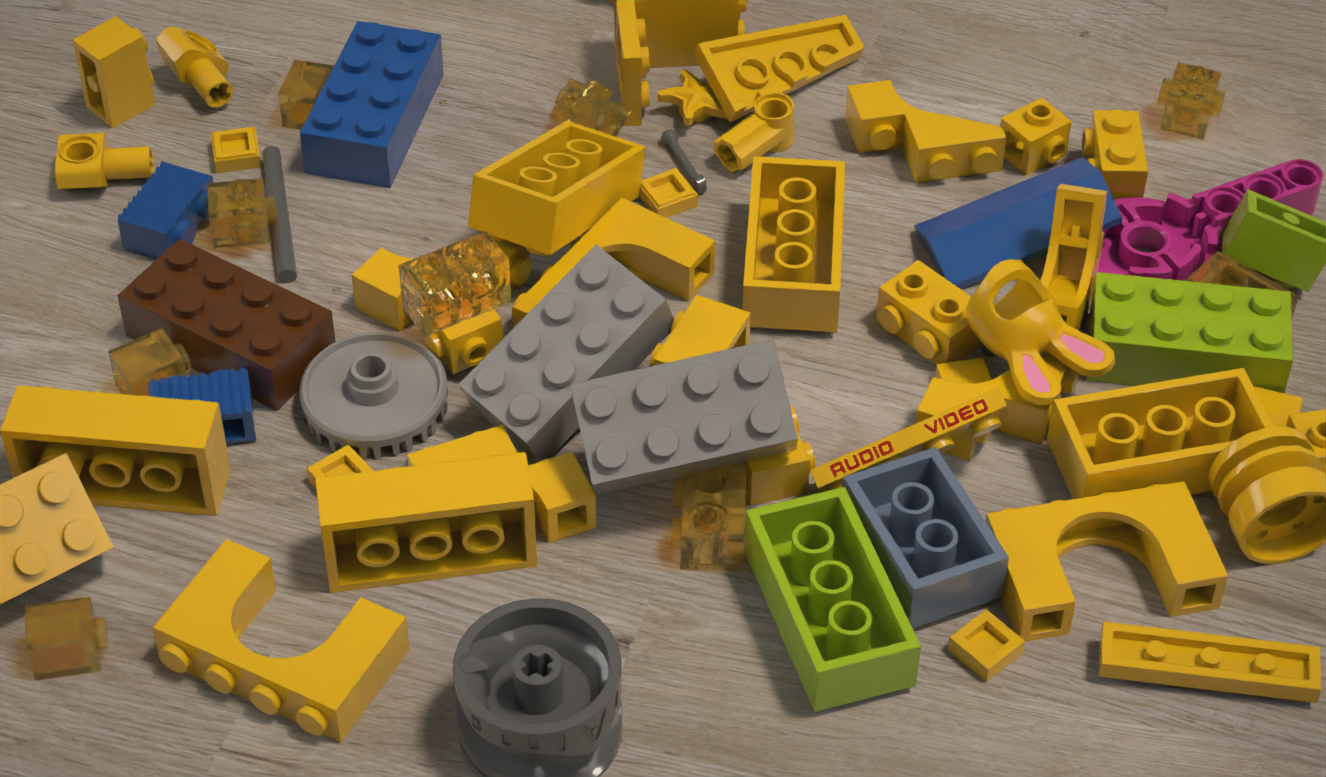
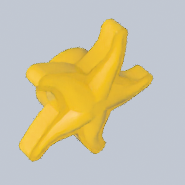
(694, 99)

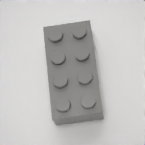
(584, 329)
(684, 416)

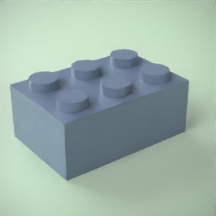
(928, 536)

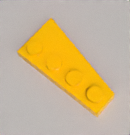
(775, 60)

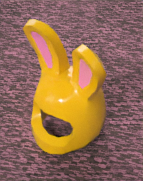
(1027, 325)

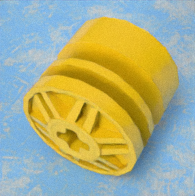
(1272, 494)

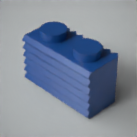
(165, 210)
(224, 386)

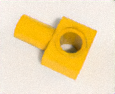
(196, 63)
(89, 162)

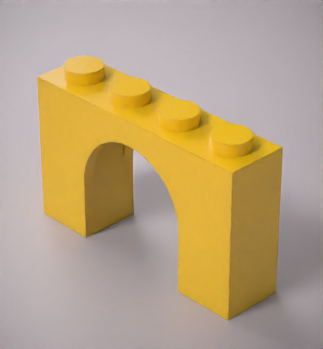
(644, 244)
(1150, 523)
(317, 689)

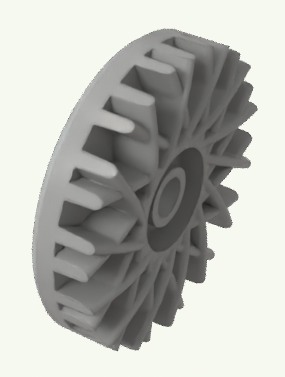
(373, 393)

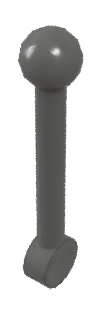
(670, 139)

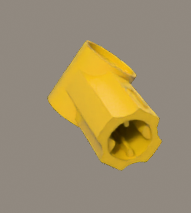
(763, 131)

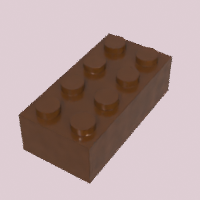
(228, 319)

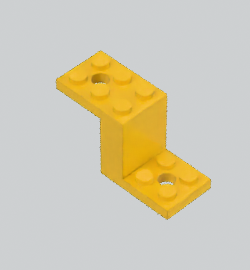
(665, 36)

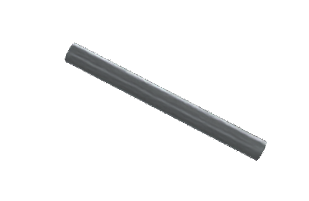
(281, 231)

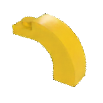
(1074, 250)

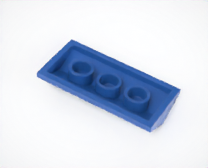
(1005, 224)

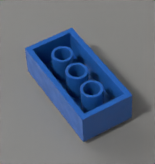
(372, 104)

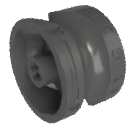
(538, 692)

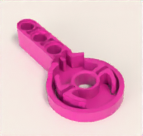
(1191, 230)

